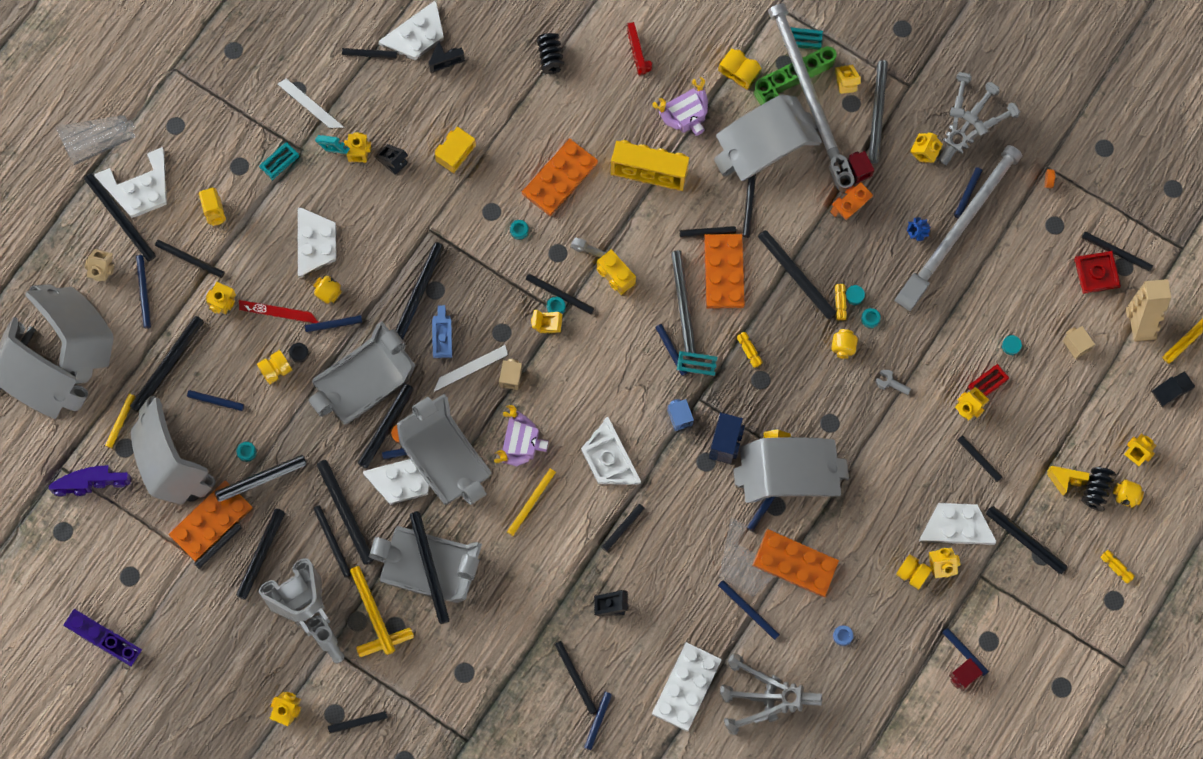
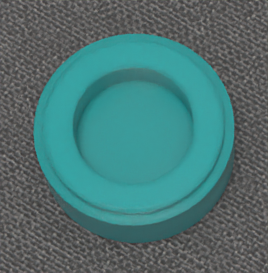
(519, 229)
(855, 295)
(556, 304)
(870, 318)
(1011, 345)
(246, 451)

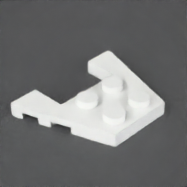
(142, 192)

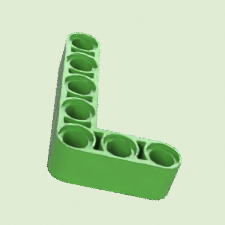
(790, 80)

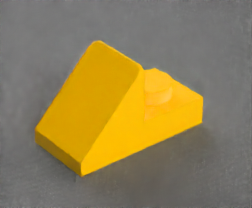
(847, 79)
(1062, 476)

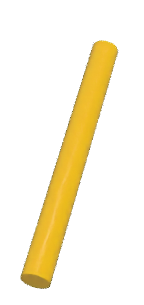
(531, 502)

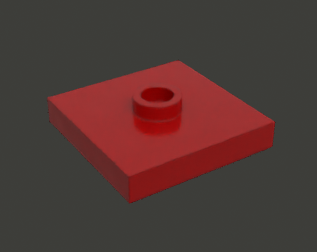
(1097, 272)

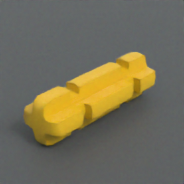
(840, 300)
(749, 349)
(1117, 566)

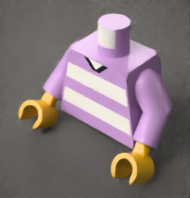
(686, 110)
(520, 439)

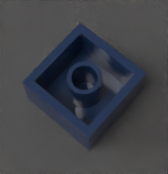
(727, 433)

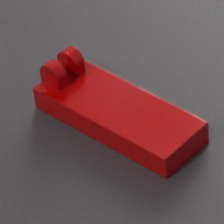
(641, 65)

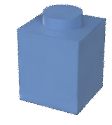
(680, 414)

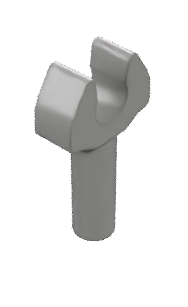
(581, 245)
(891, 382)

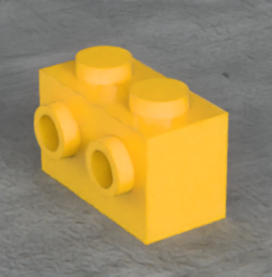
(454, 149)
(616, 272)

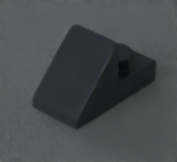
(441, 60)
(392, 158)
(1173, 388)
(611, 603)

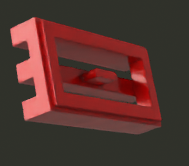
(985, 375)

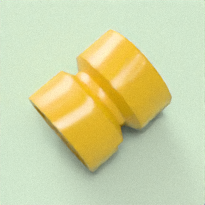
(275, 366)
(913, 571)

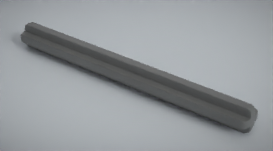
(878, 108)
(683, 302)

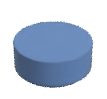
(843, 635)

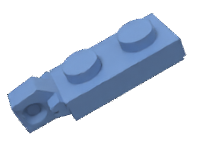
(442, 334)

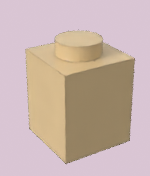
(1078, 342)
(510, 374)

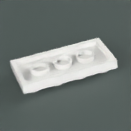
(686, 687)

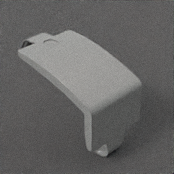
(765, 136)
(80, 327)
(363, 376)
(34, 378)
(442, 452)
(158, 461)
(790, 468)
(404, 568)

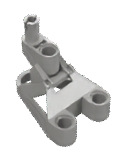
(295, 595)

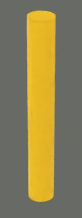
(120, 420)

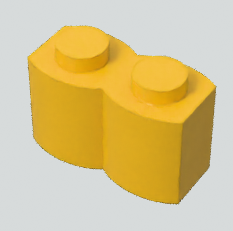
(740, 68)
(212, 206)

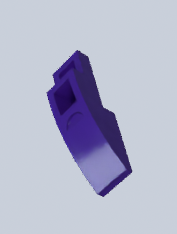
(81, 481)
(102, 637)

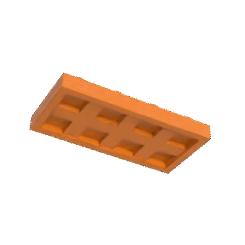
(559, 177)
(724, 271)
(209, 523)
(795, 563)

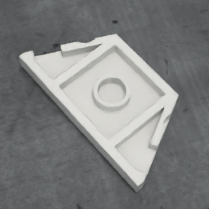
(416, 34)
(315, 242)
(608, 457)
(398, 481)
(957, 525)

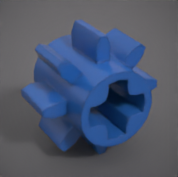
(918, 229)

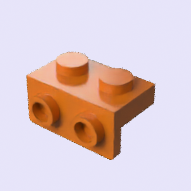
(854, 200)

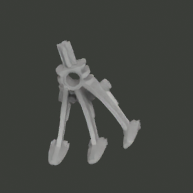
(971, 118)
(736, 662)

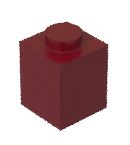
(860, 166)
(965, 674)

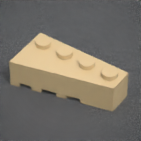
(1148, 309)

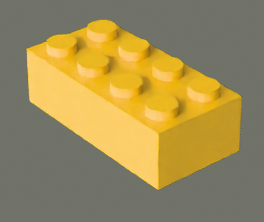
(649, 165)

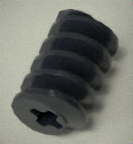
(549, 53)
(1097, 487)

